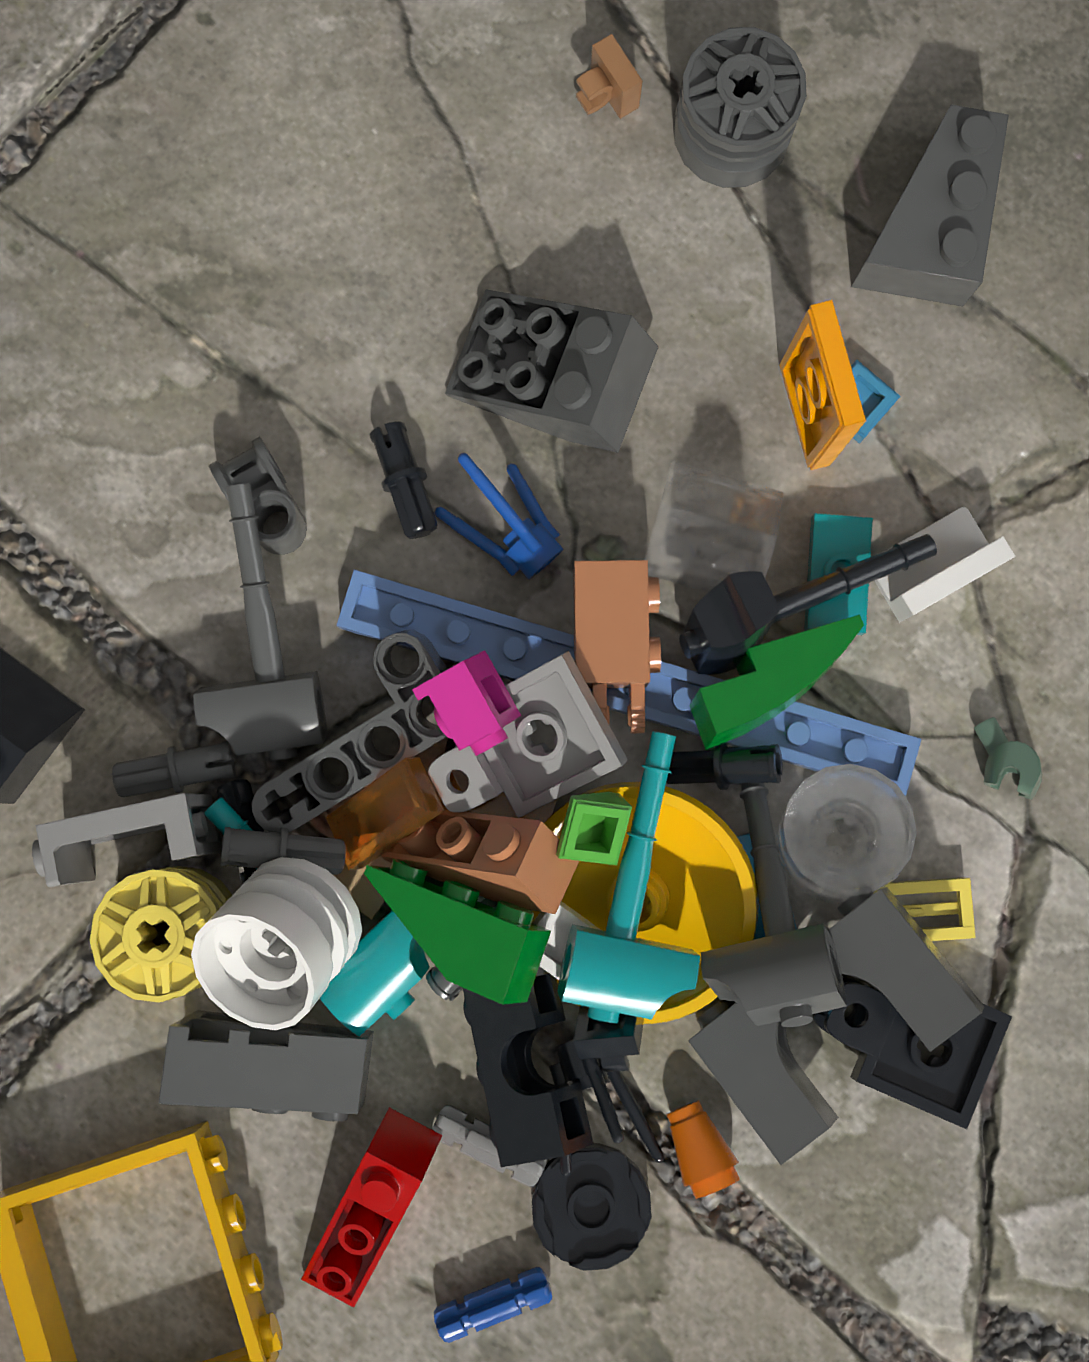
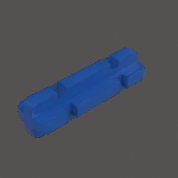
(492, 1304)

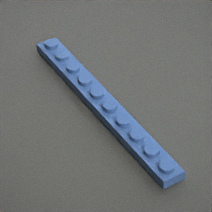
(516, 647)

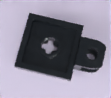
(892, 1063)

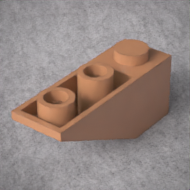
(492, 853)

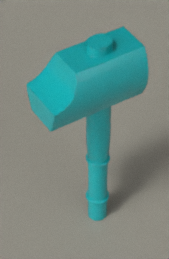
(613, 967)
(376, 974)

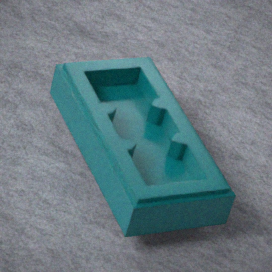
(834, 544)

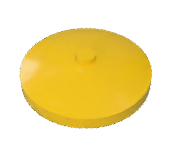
(696, 891)

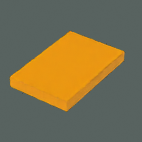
(821, 387)

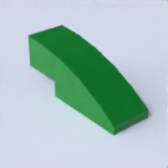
(769, 680)

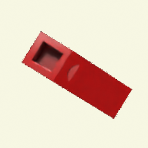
(372, 1207)

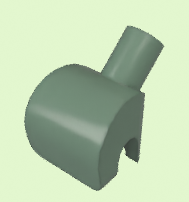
(1008, 758)

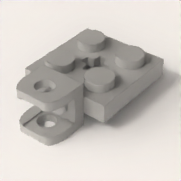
(531, 772)

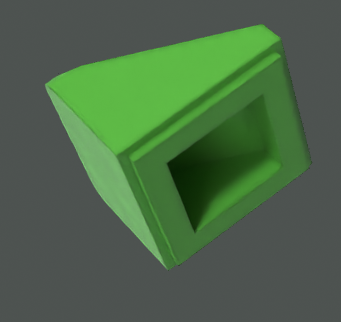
(594, 828)

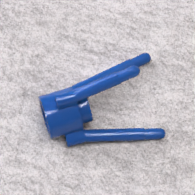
(529, 544)

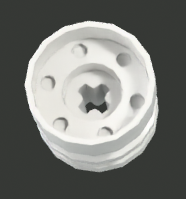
(277, 943)

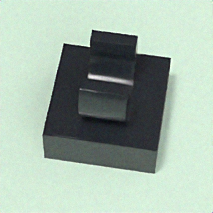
(608, 1040)

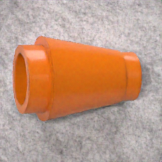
(701, 1151)

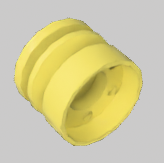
(125, 934)

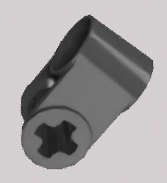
(268, 494)

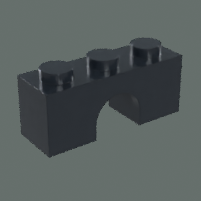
(526, 1112)

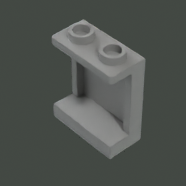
(66, 844)

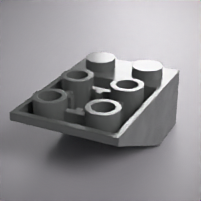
(554, 367)

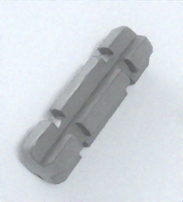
(478, 1144)

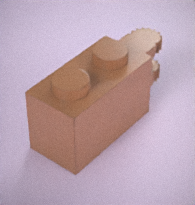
(613, 631)

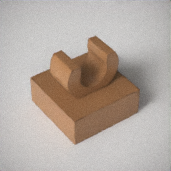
(609, 80)

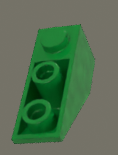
(468, 941)

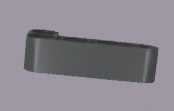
(356, 746)

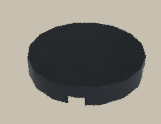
(595, 1212)

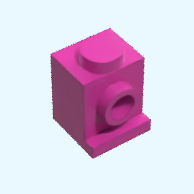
(471, 703)

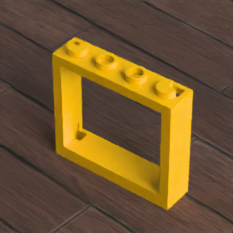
(30, 1279)

